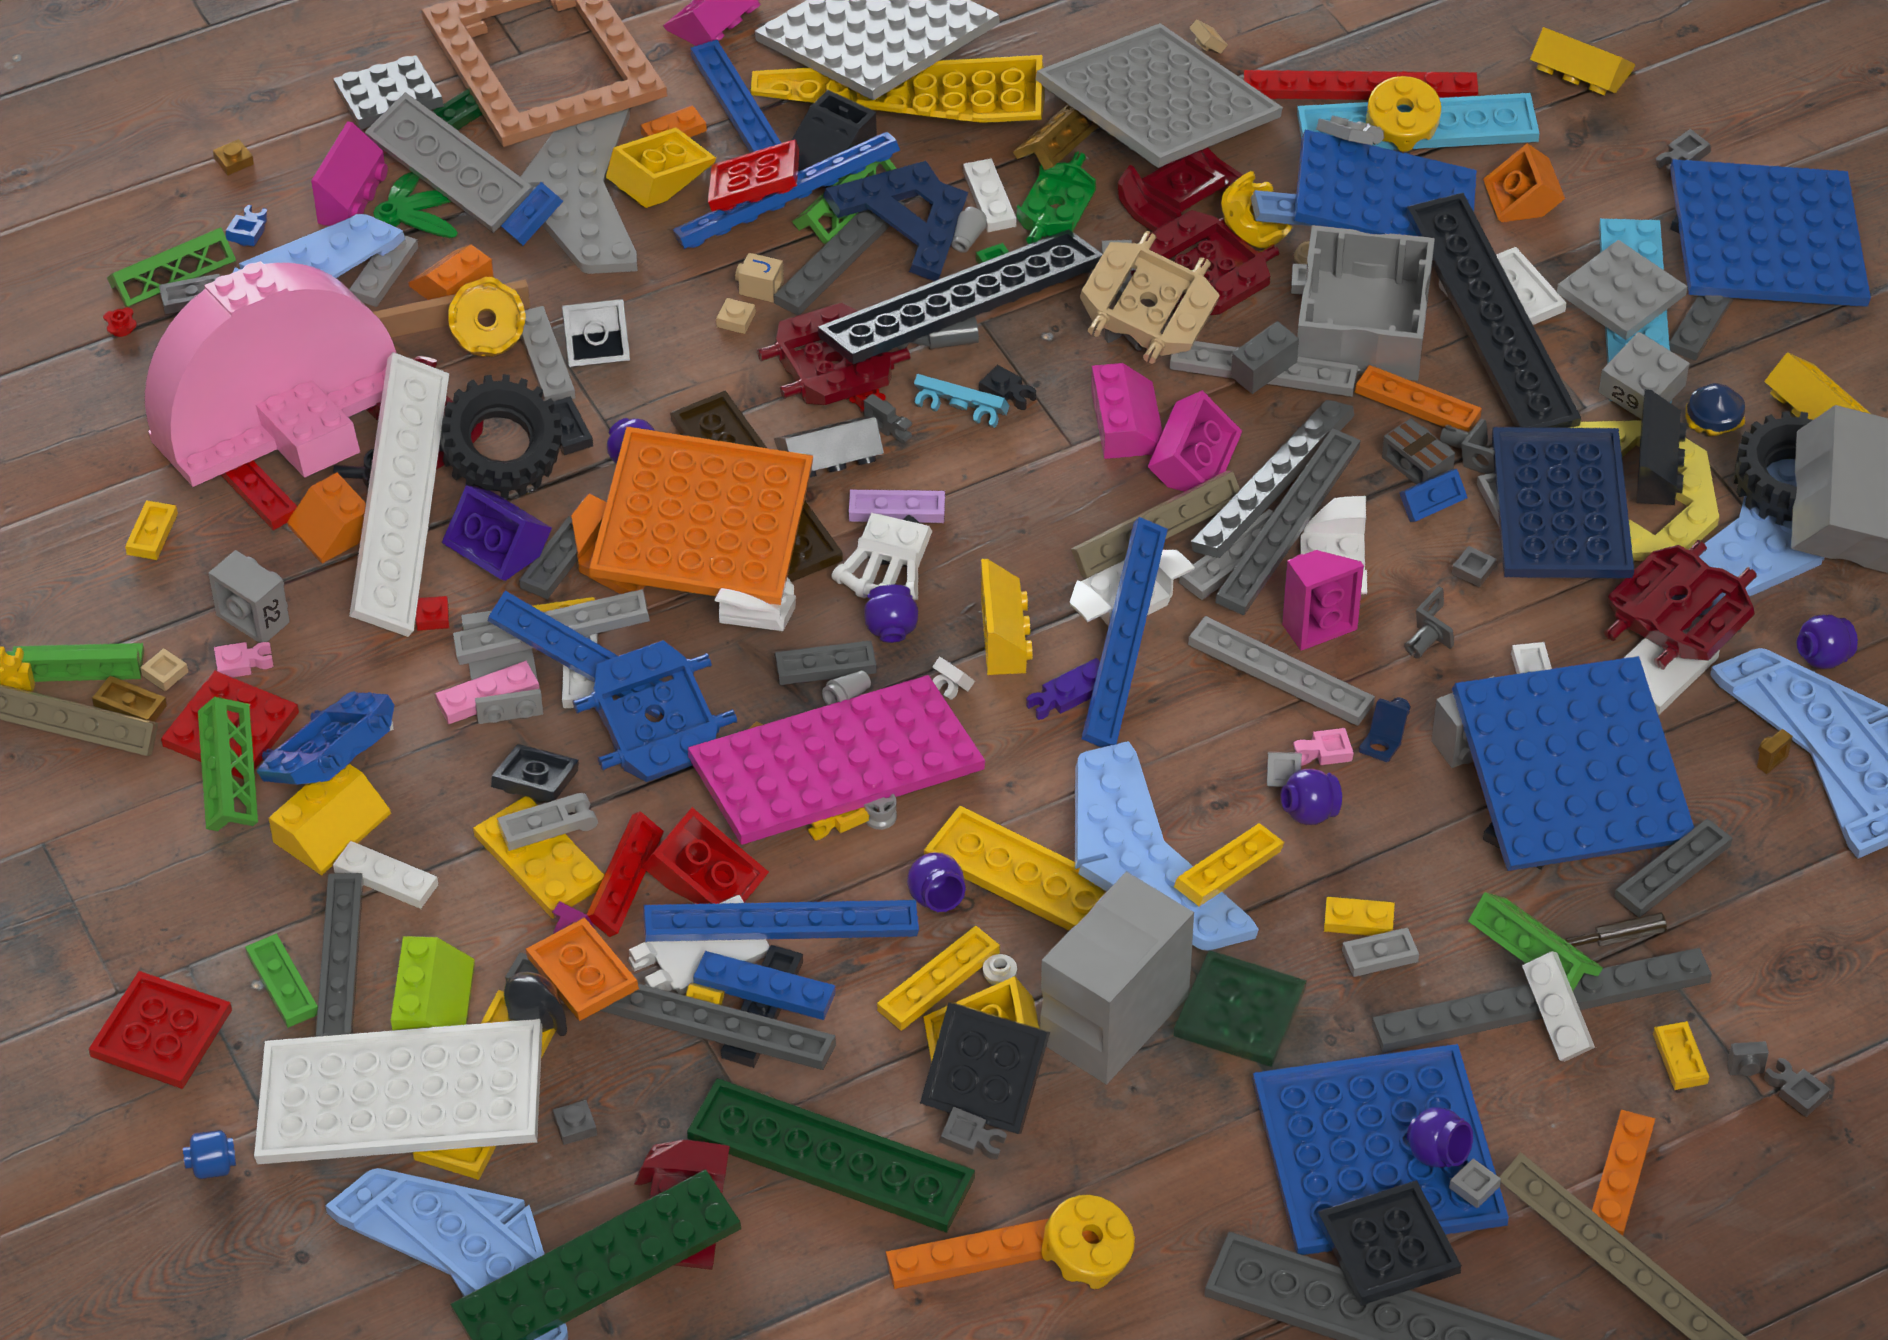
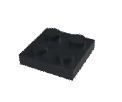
(534, 773)

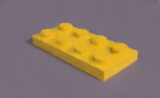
(546, 869)

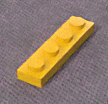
(1228, 864)
(937, 978)

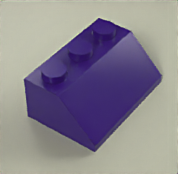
(495, 533)

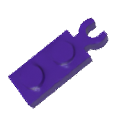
(1065, 690)

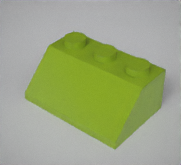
(431, 985)

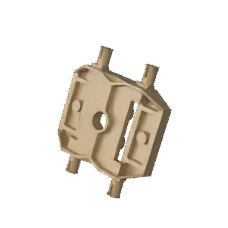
(1155, 280)

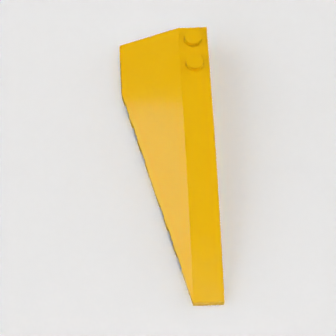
(950, 89)

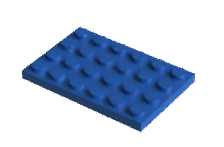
(1370, 185)

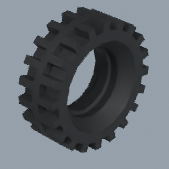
(505, 401)
(1756, 452)

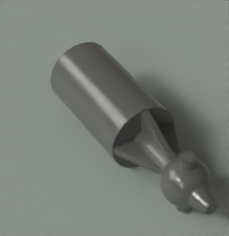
(954, 335)

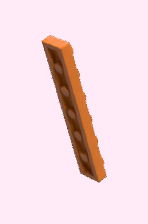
(969, 1254)

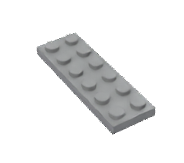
(449, 161)

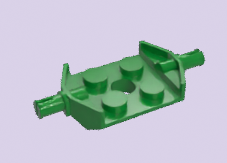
(1062, 185)

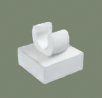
(952, 676)

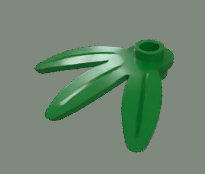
(405, 209)

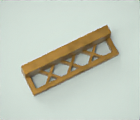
(1057, 137)

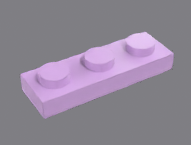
(922, 505)

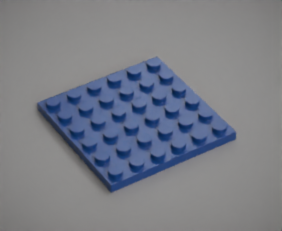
(1769, 233)
(1573, 762)
(1344, 1136)

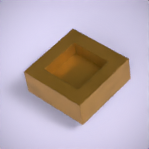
(233, 157)
(1774, 751)

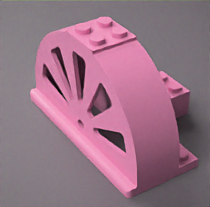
(263, 368)

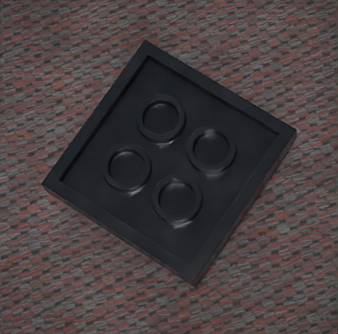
(985, 1067)
(1388, 1242)

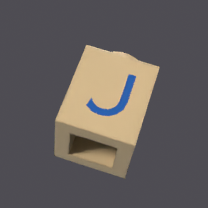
(760, 277)

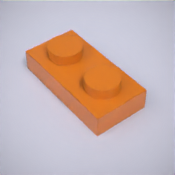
(686, 120)

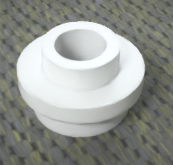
(995, 975)

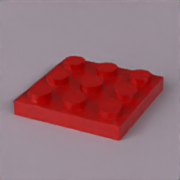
(754, 176)
(268, 717)
(160, 1029)

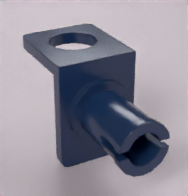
(1386, 728)

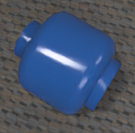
(210, 1154)

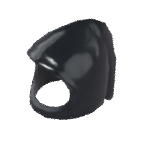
(534, 997)

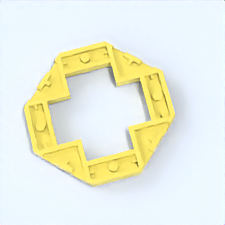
(1697, 494)

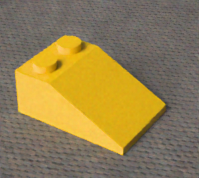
(657, 166)
(1005, 999)

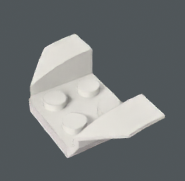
(1339, 531)
(1097, 593)
(749, 611)

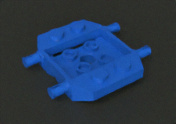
(328, 741)
(646, 746)

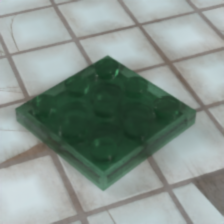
(1240, 1008)

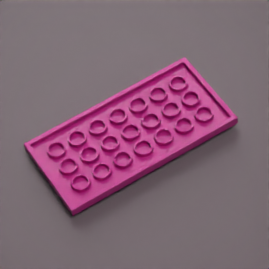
(835, 759)

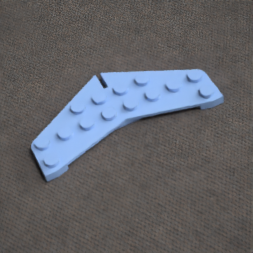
(337, 246)
(1759, 545)
(1832, 723)
(1122, 833)
(444, 1225)

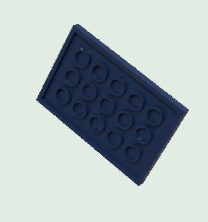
(1562, 503)

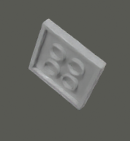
(1622, 289)

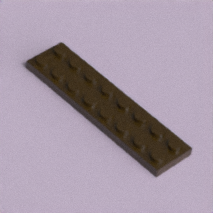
(722, 420)

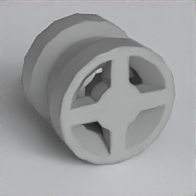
(887, 812)

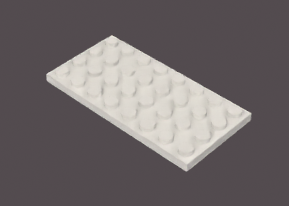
(399, 1091)

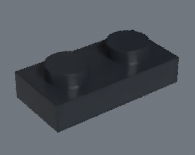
(574, 430)

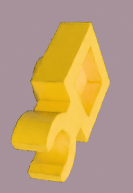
(14, 672)

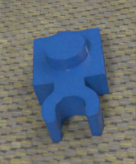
(247, 228)

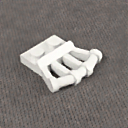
(885, 540)

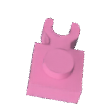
(237, 659)

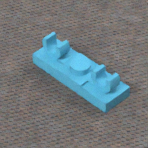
(960, 398)

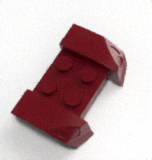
(1173, 187)
(677, 1161)

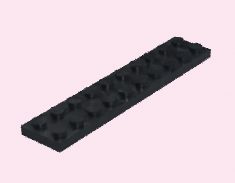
(959, 296)
(1493, 315)

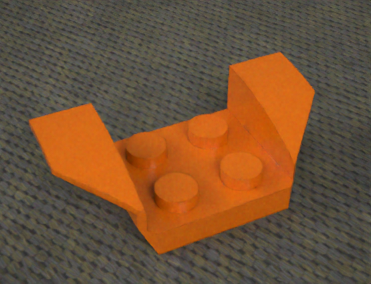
(586, 526)

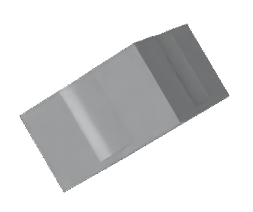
(1366, 299)
(1843, 488)
(1116, 977)

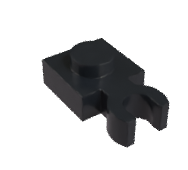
(1008, 386)

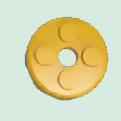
(1400, 127)
(1238, 213)
(491, 296)
(1074, 1255)

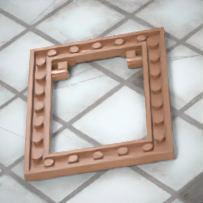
(460, 20)

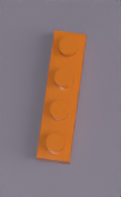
(1417, 399)
(1623, 1169)

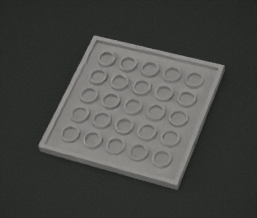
(875, 42)
(1158, 94)

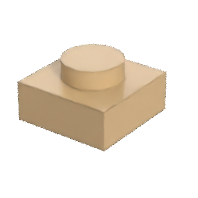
(1207, 37)
(735, 315)
(164, 669)

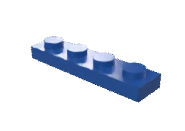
(765, 985)

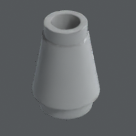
(968, 228)
(846, 687)

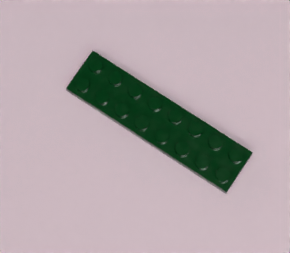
(832, 1155)
(599, 1263)

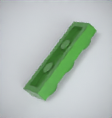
(282, 980)

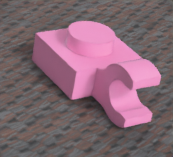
(1327, 746)

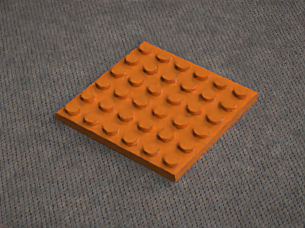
(701, 515)

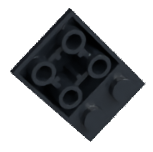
(833, 127)

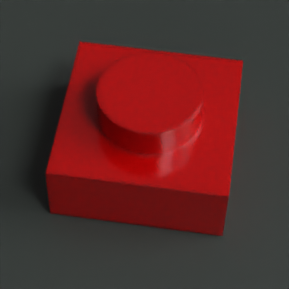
(432, 613)

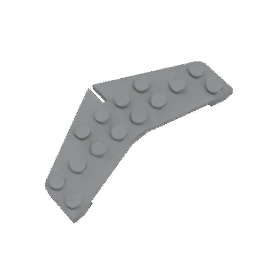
(587, 221)

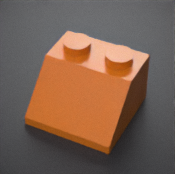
(1524, 186)
(452, 273)
(329, 518)

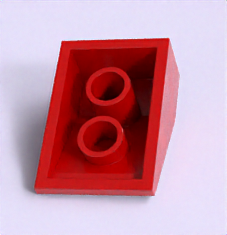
(703, 863)

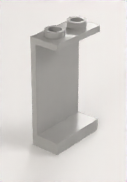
(509, 705)

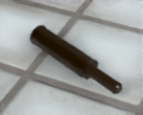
(1622, 931)

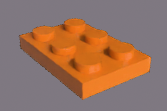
(582, 969)

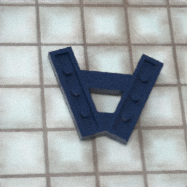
(881, 196)

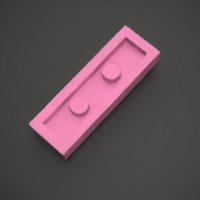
(459, 700)

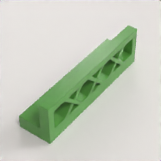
(821, 207)
(167, 257)
(83, 661)
(216, 761)
(1528, 937)

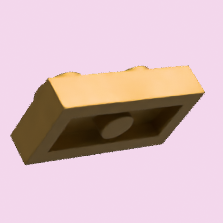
(129, 700)

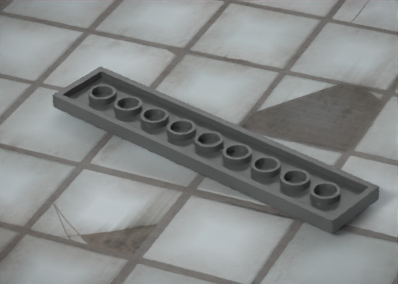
(1322, 1301)

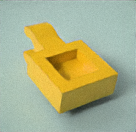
(841, 822)

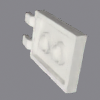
(1675, 678)
(681, 958)

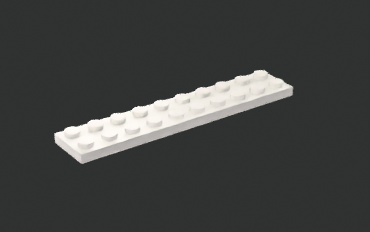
(399, 495)

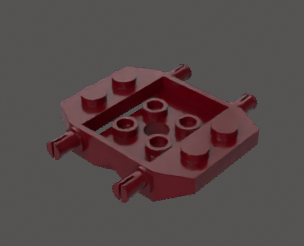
(1235, 265)
(812, 367)
(1647, 606)

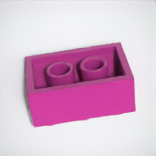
(706, 19)
(348, 176)
(1125, 411)
(1194, 443)
(1321, 597)

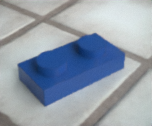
(532, 213)
(1433, 495)

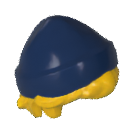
(1715, 410)

